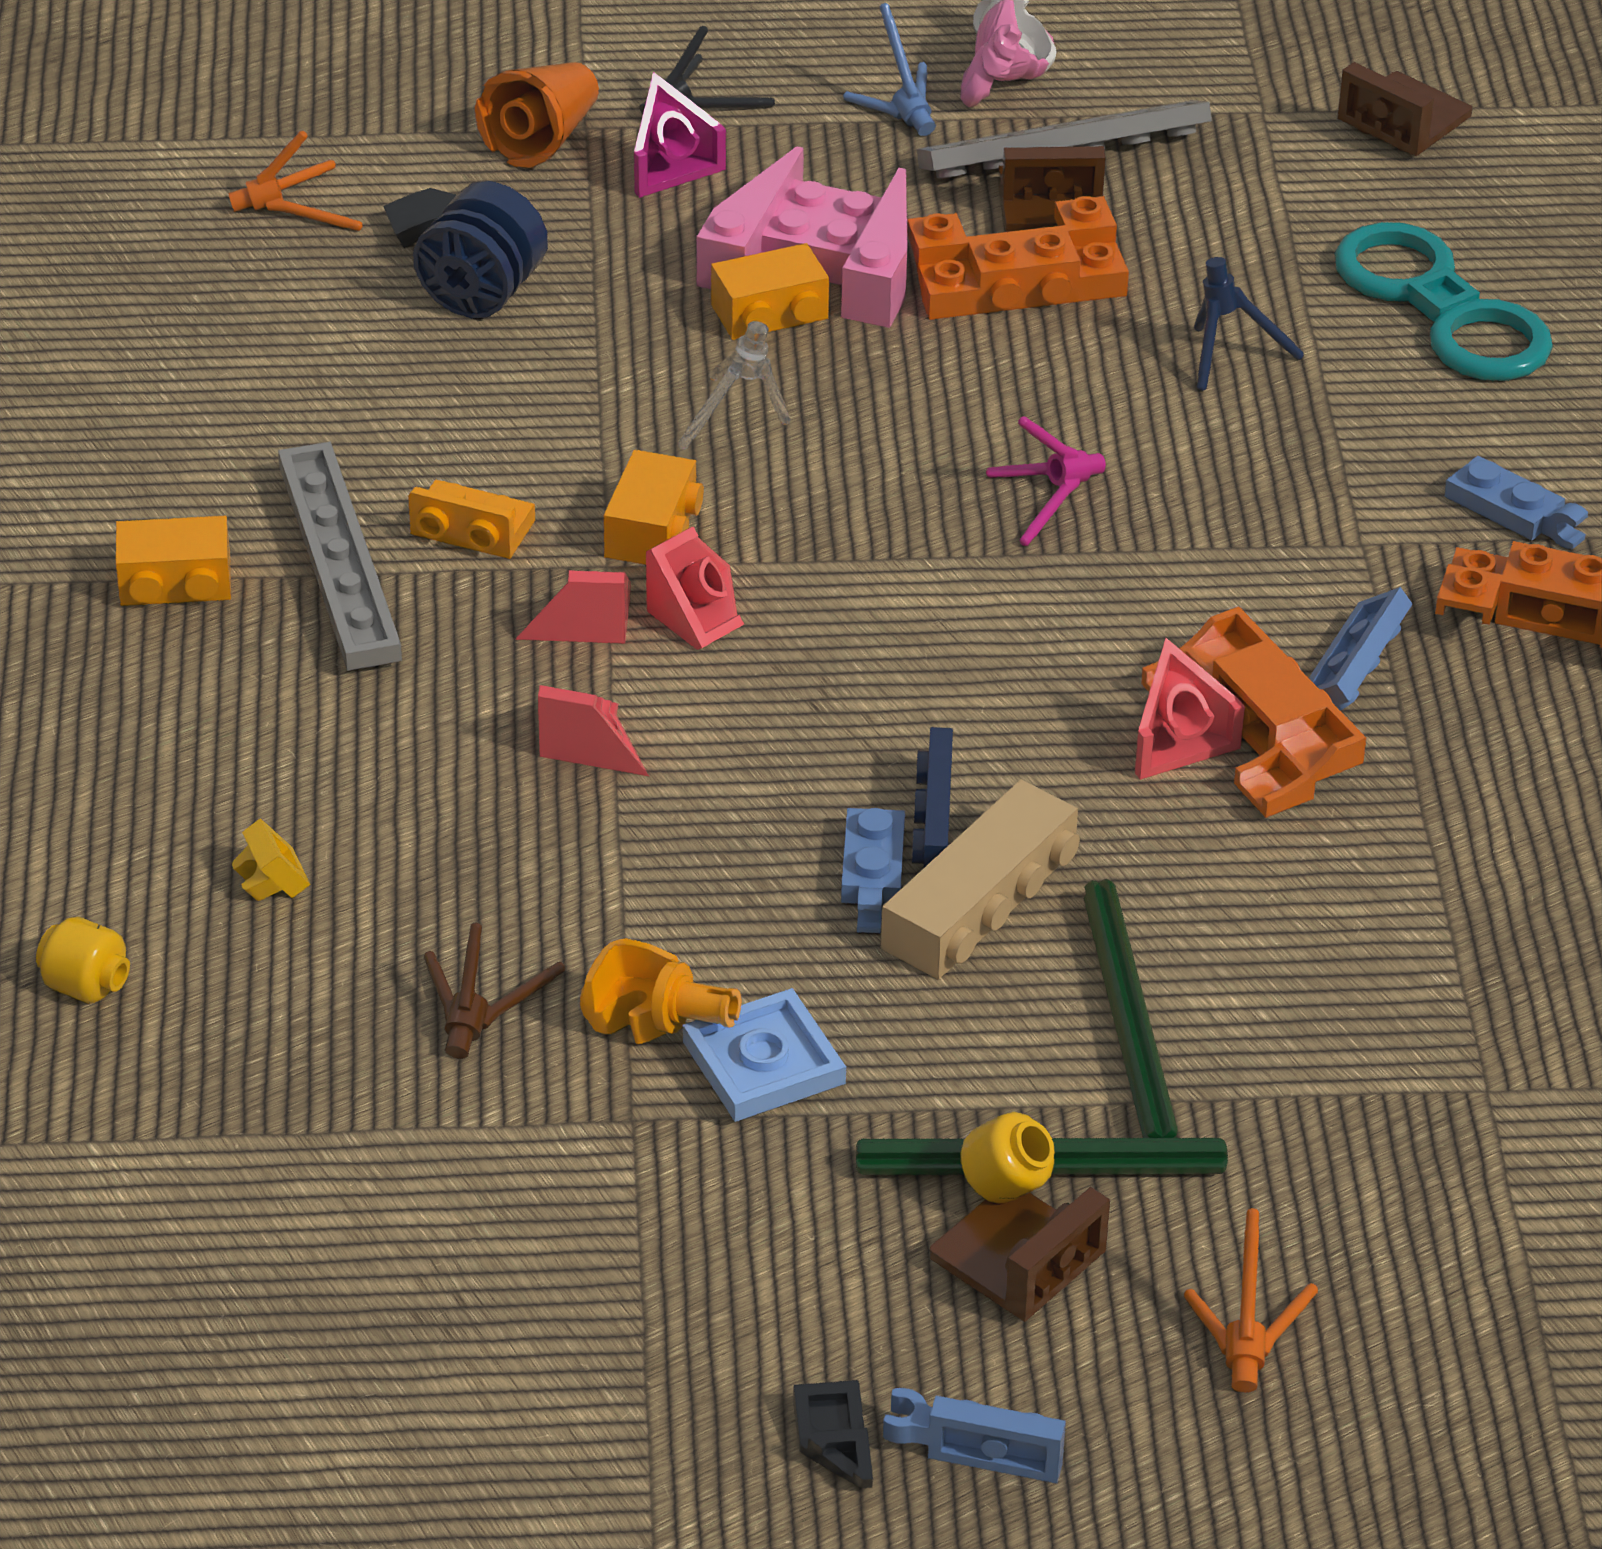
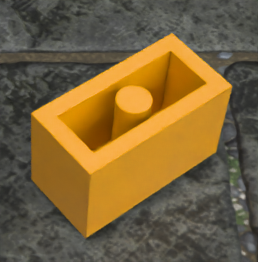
(770, 287)
(650, 504)
(173, 560)

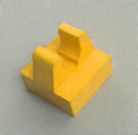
(269, 864)

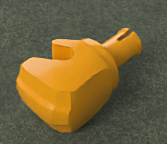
(650, 992)

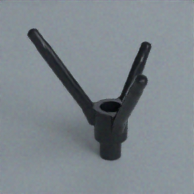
(688, 64)

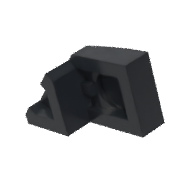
(415, 213)
(833, 1429)

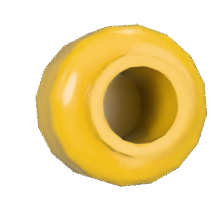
(82, 959)
(1007, 1157)

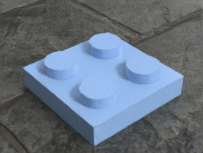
(766, 1057)

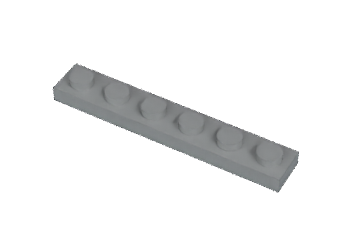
(1131, 126)
(339, 556)

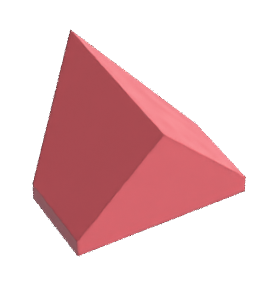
(691, 589)
(585, 610)
(1185, 716)
(584, 731)

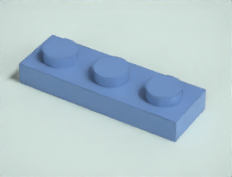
(1359, 644)

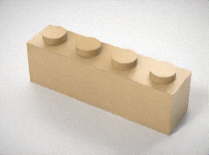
(979, 879)

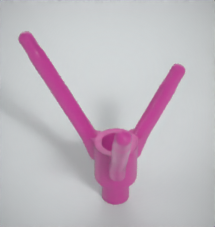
(1064, 469)

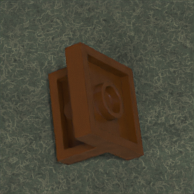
(1043, 175)

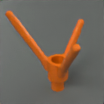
(266, 189)
(1246, 1340)

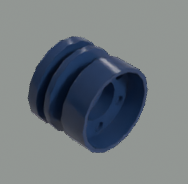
(480, 249)

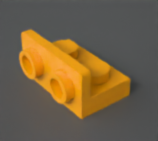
(470, 518)

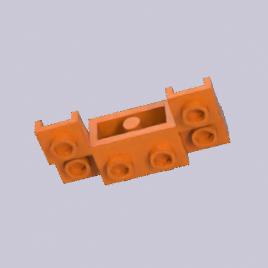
(1019, 267)
(1532, 590)
(1285, 713)

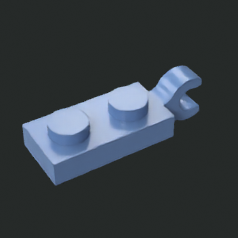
(1516, 502)
(872, 862)
(978, 1435)

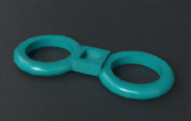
(1444, 300)

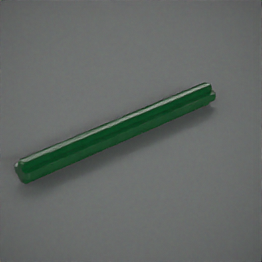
(1129, 1011)
(1070, 1156)

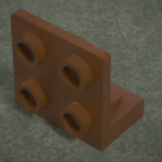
(1398, 108)
(1025, 1248)

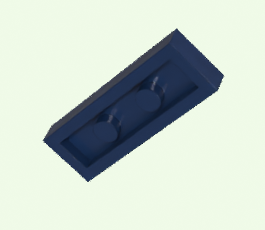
(933, 803)

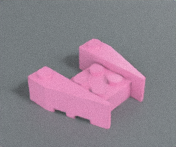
(850, 233)

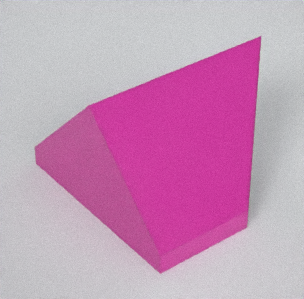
(675, 141)

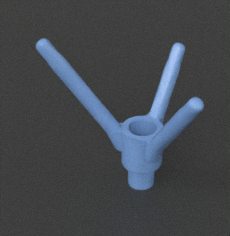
(909, 100)

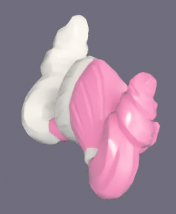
(1006, 48)

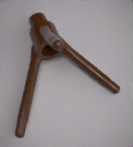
(469, 1012)

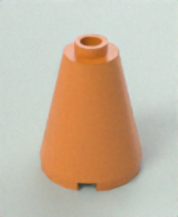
(534, 110)

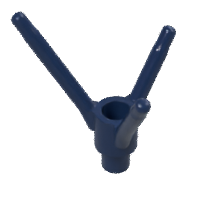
(1224, 298)

